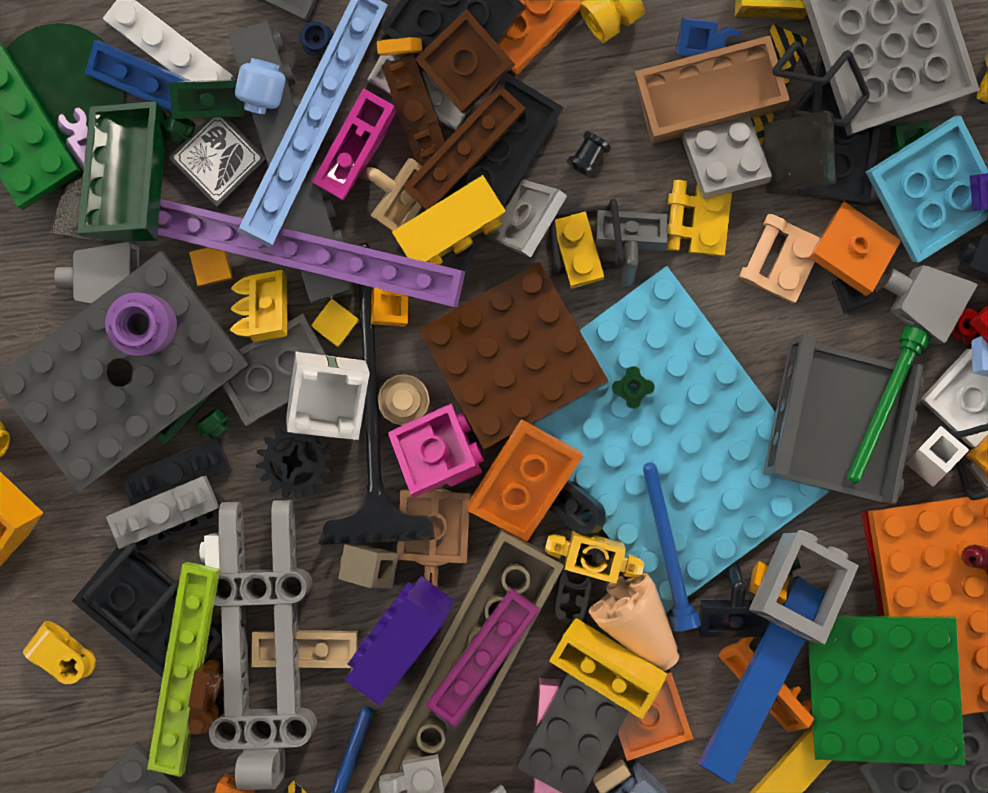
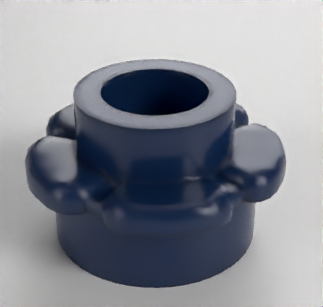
(309, 32)

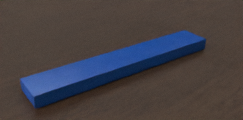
(758, 687)

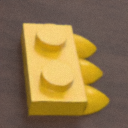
(263, 306)

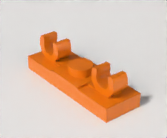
(786, 707)

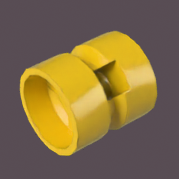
(606, 16)

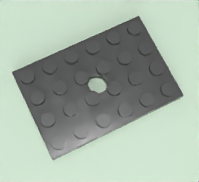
(88, 420)

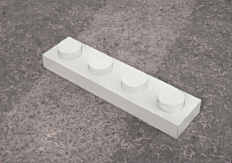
(163, 42)

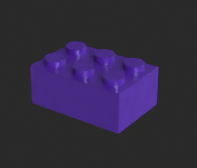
(398, 639)

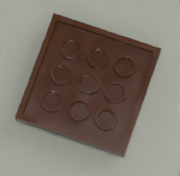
(513, 355)

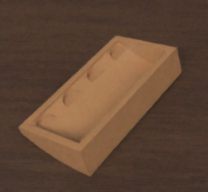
(710, 89)

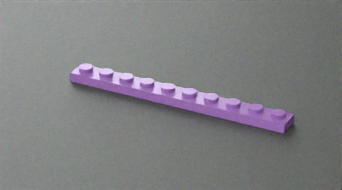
(315, 254)

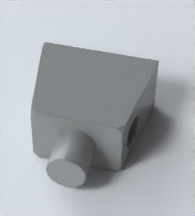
(97, 270)
(929, 300)

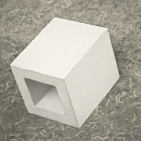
(937, 456)

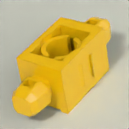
(630, 565)

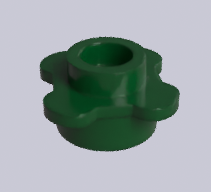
(622, 387)

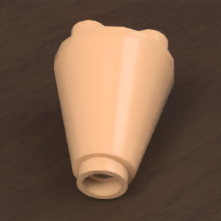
(637, 620)

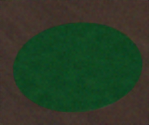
(54, 67)

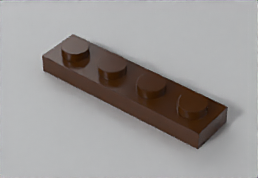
(464, 148)

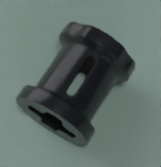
(589, 154)

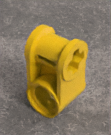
(54, 651)

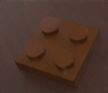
(464, 61)

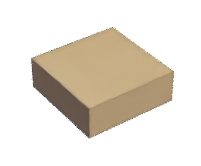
(611, 775)

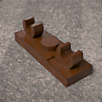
(414, 107)

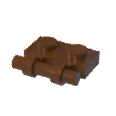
(205, 688)

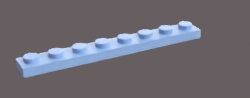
(311, 121)

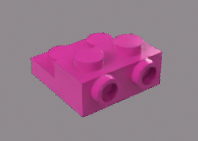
(436, 450)

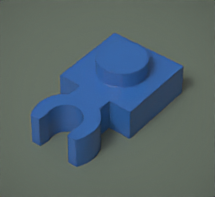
(701, 36)

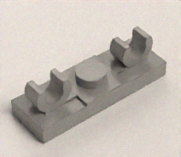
(162, 512)

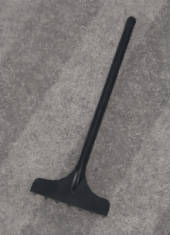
(376, 518)

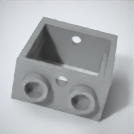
(765, 600)

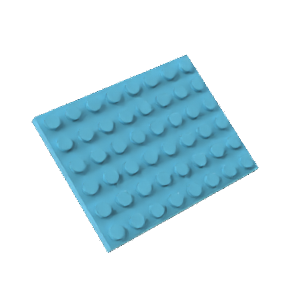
(699, 428)

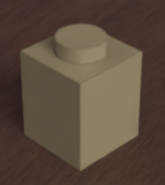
(368, 566)

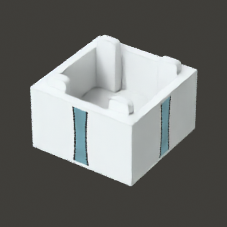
(327, 396)

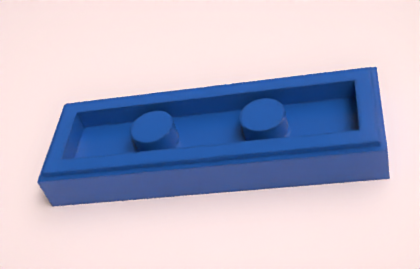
(131, 74)

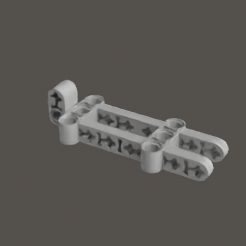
(263, 756)

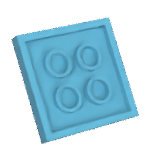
(929, 188)

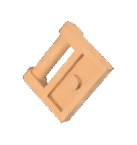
(791, 264)

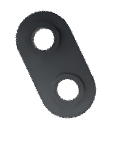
(578, 508)

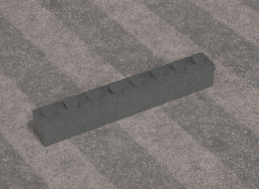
(310, 209)

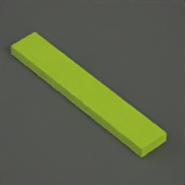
(184, 655)

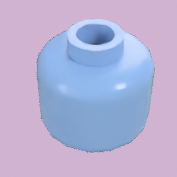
(260, 85)

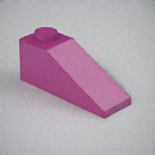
(355, 144)

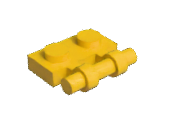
(708, 224)

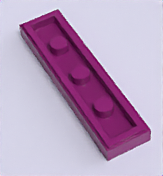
(482, 657)

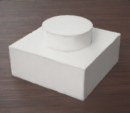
(210, 550)

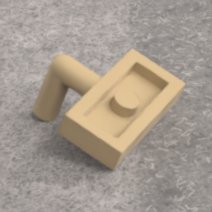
(396, 205)

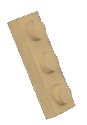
(316, 648)

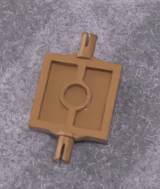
(450, 524)

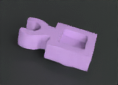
(77, 142)

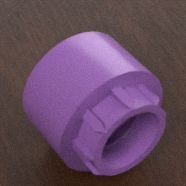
(121, 328)

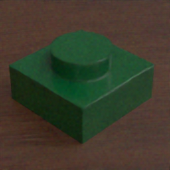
(907, 133)

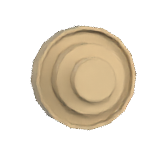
(403, 399)

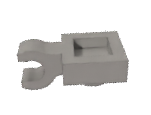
(419, 776)

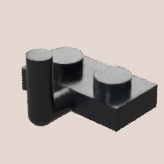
(731, 616)

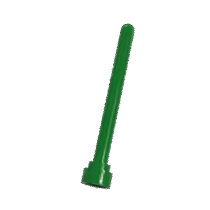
(912, 341)

